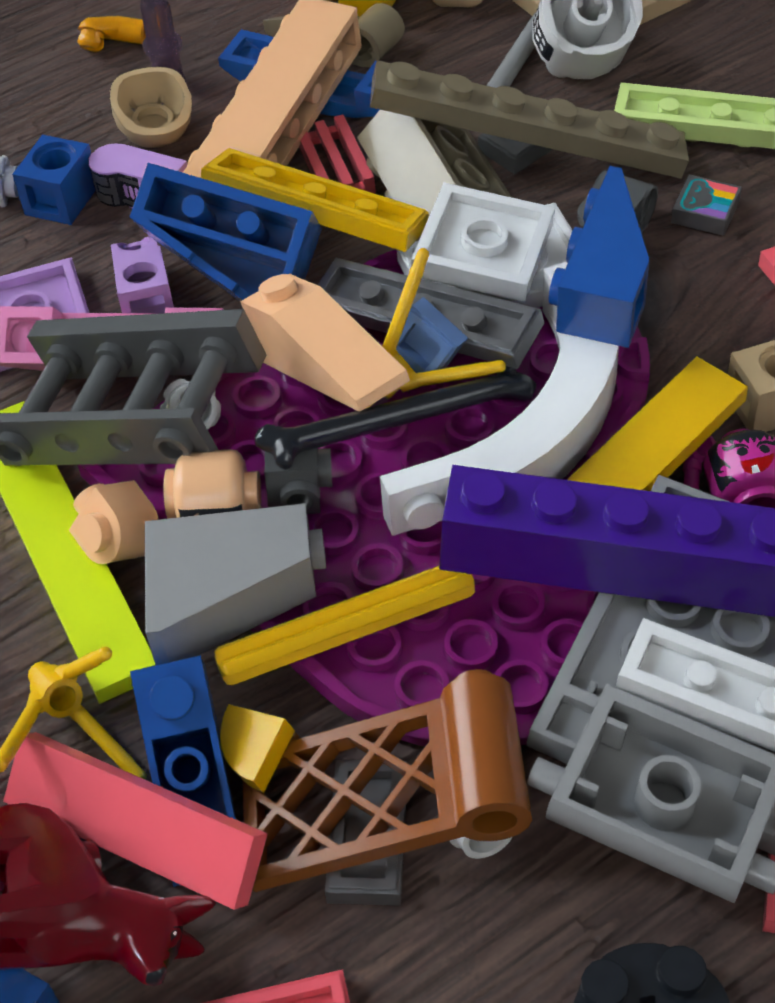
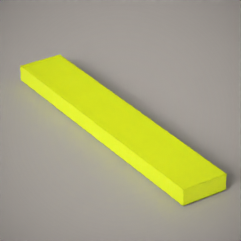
(78, 588)

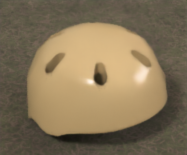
(145, 90)

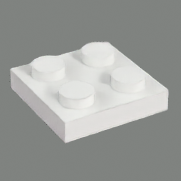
(485, 241)

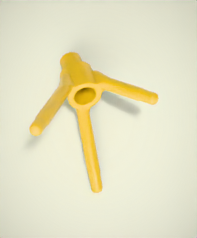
(396, 328)
(57, 693)

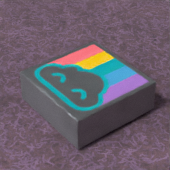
(706, 205)

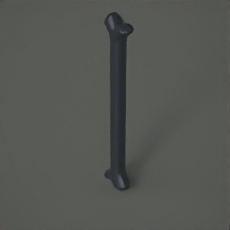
(291, 441)

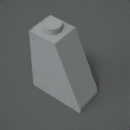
(225, 575)

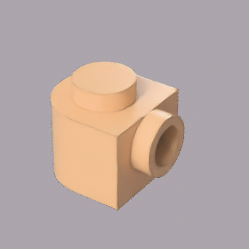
(112, 521)

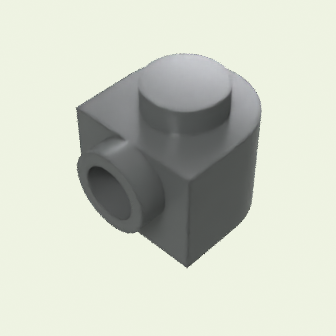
(300, 482)

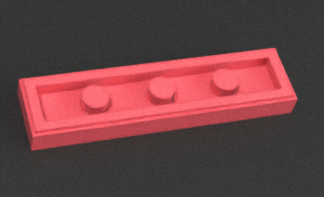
(139, 820)

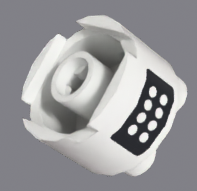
(584, 35)

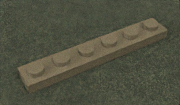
(528, 119)

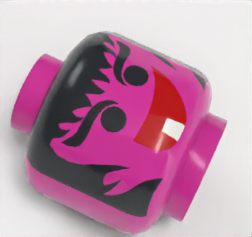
(742, 468)

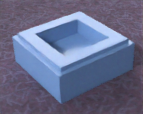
(429, 338)

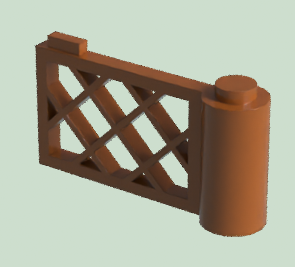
(475, 781)

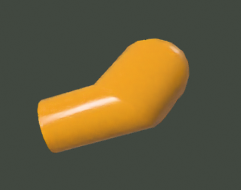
(115, 28)

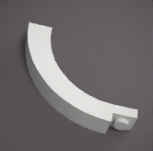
(539, 442)

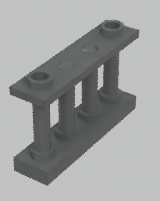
(127, 346)

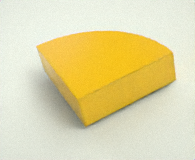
(254, 744)

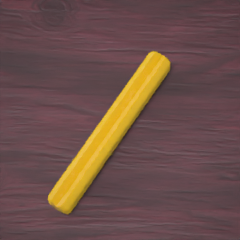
(341, 623)

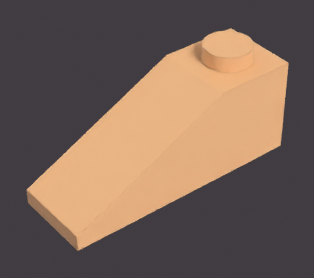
(321, 343)

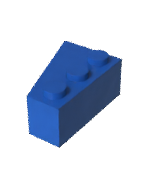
(225, 231)

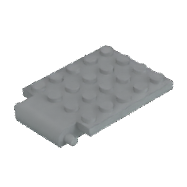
(646, 774)

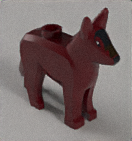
(67, 912)

